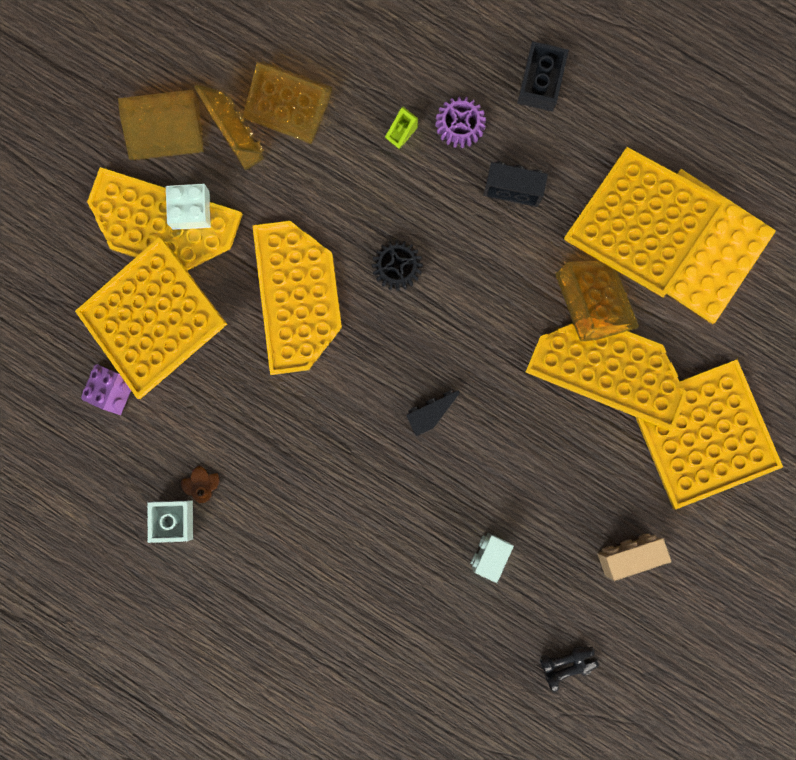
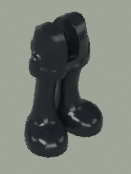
(580, 666)

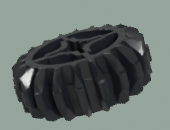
(413, 259)

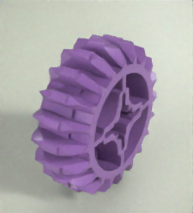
(453, 110)

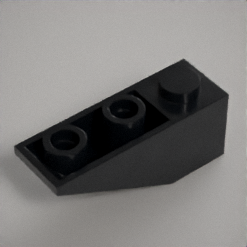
(426, 418)

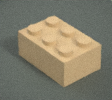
(633, 556)

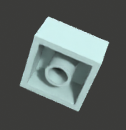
(188, 206)
(170, 521)
(491, 557)

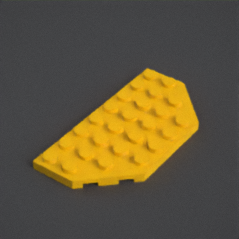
(136, 214)
(296, 296)
(613, 370)

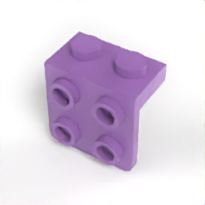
(106, 390)

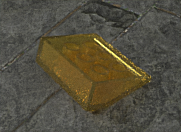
(286, 101)
(161, 124)
(231, 126)
(595, 300)

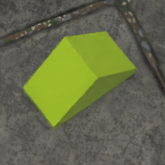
(402, 128)

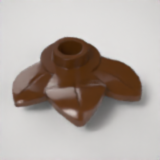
(200, 481)

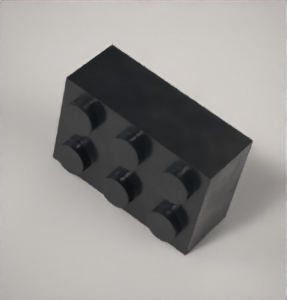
(542, 76)
(515, 184)

